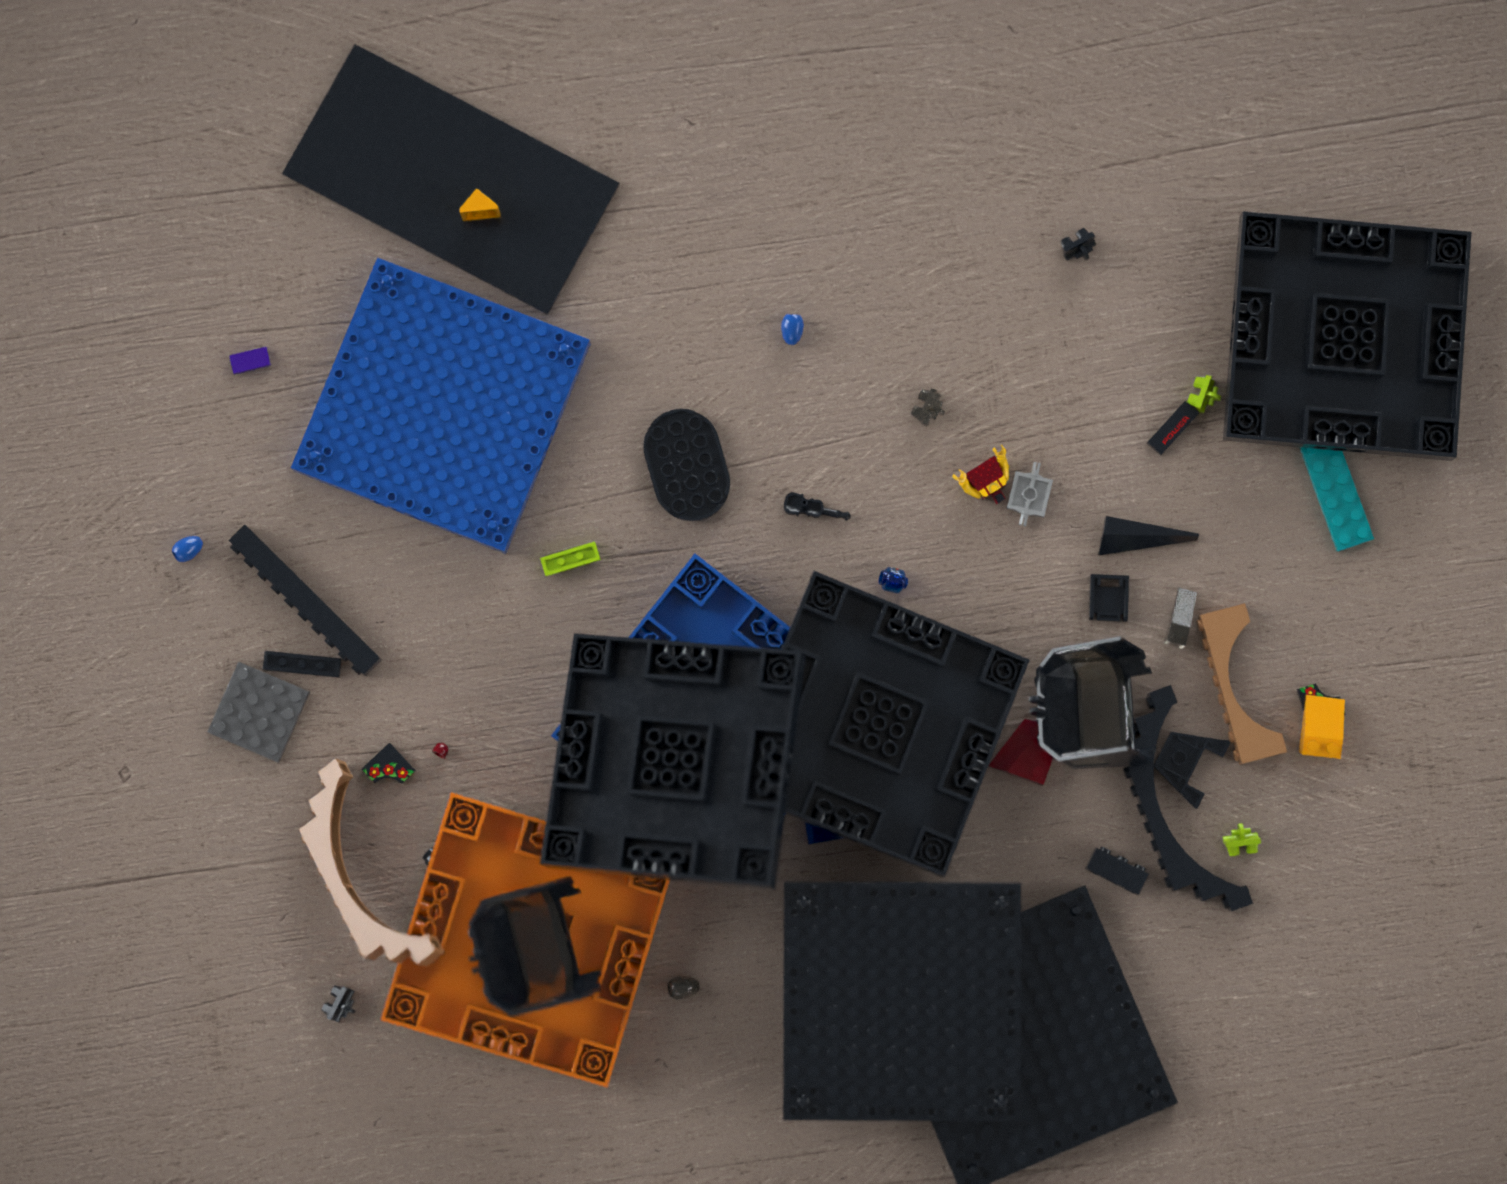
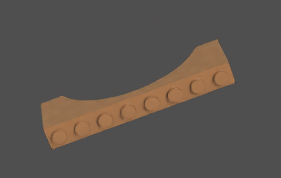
(1249, 738)

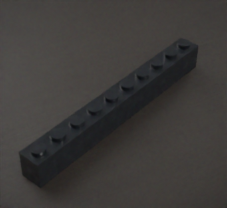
(305, 600)

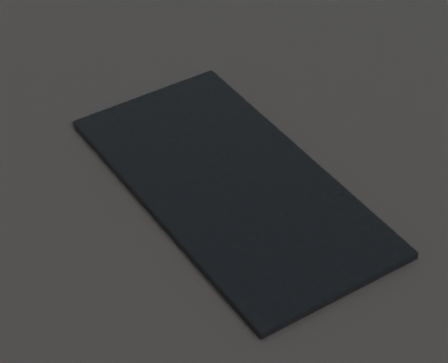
(418, 153)

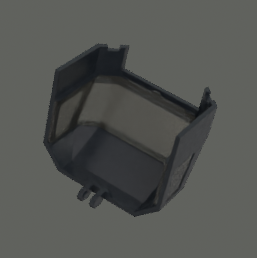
(1089, 704)
(528, 949)

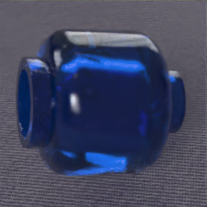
(893, 580)

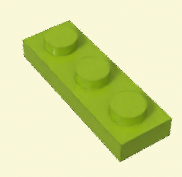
(570, 559)

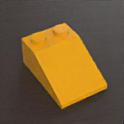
(1322, 727)

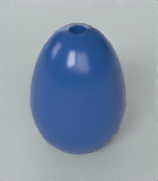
(792, 328)
(187, 548)

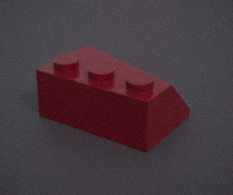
(1023, 755)

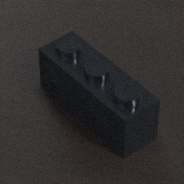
(1117, 870)

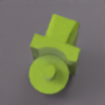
(1205, 385)
(1241, 837)

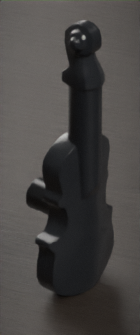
(796, 504)

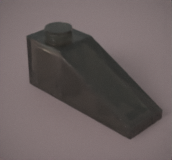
(1181, 618)

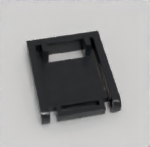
(1108, 601)

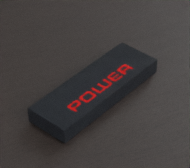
(1172, 428)

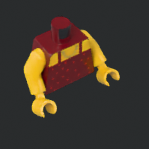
(987, 478)

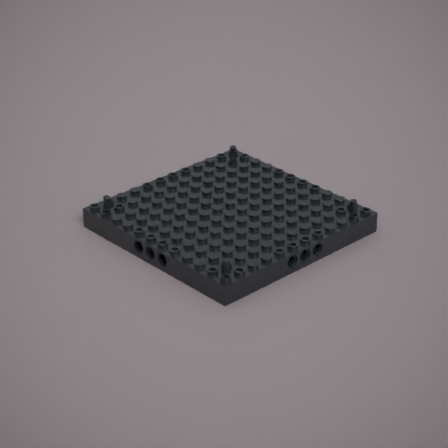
(1347, 336)
(893, 722)
(674, 760)
(902, 1001)
(1081, 1050)

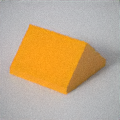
(479, 207)

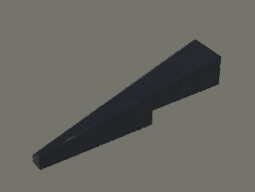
(1128, 535)

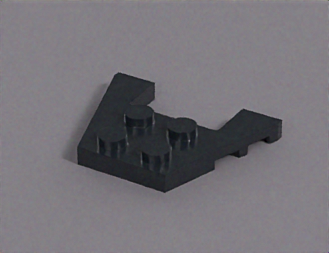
(1180, 758)

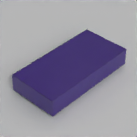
(250, 360)

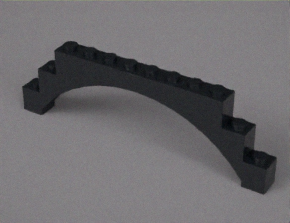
(1176, 863)

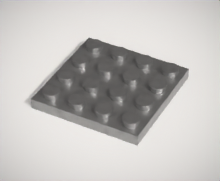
(258, 712)

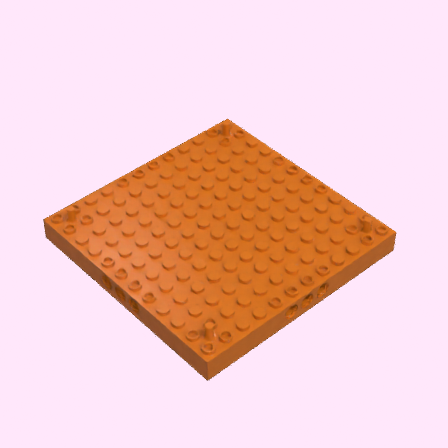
(610, 924)

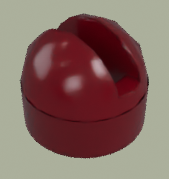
(440, 750)

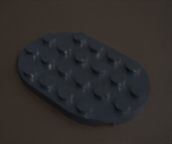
(686, 465)

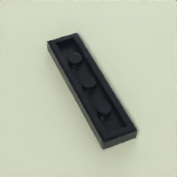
(302, 664)

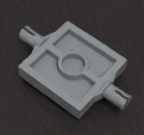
(1029, 494)

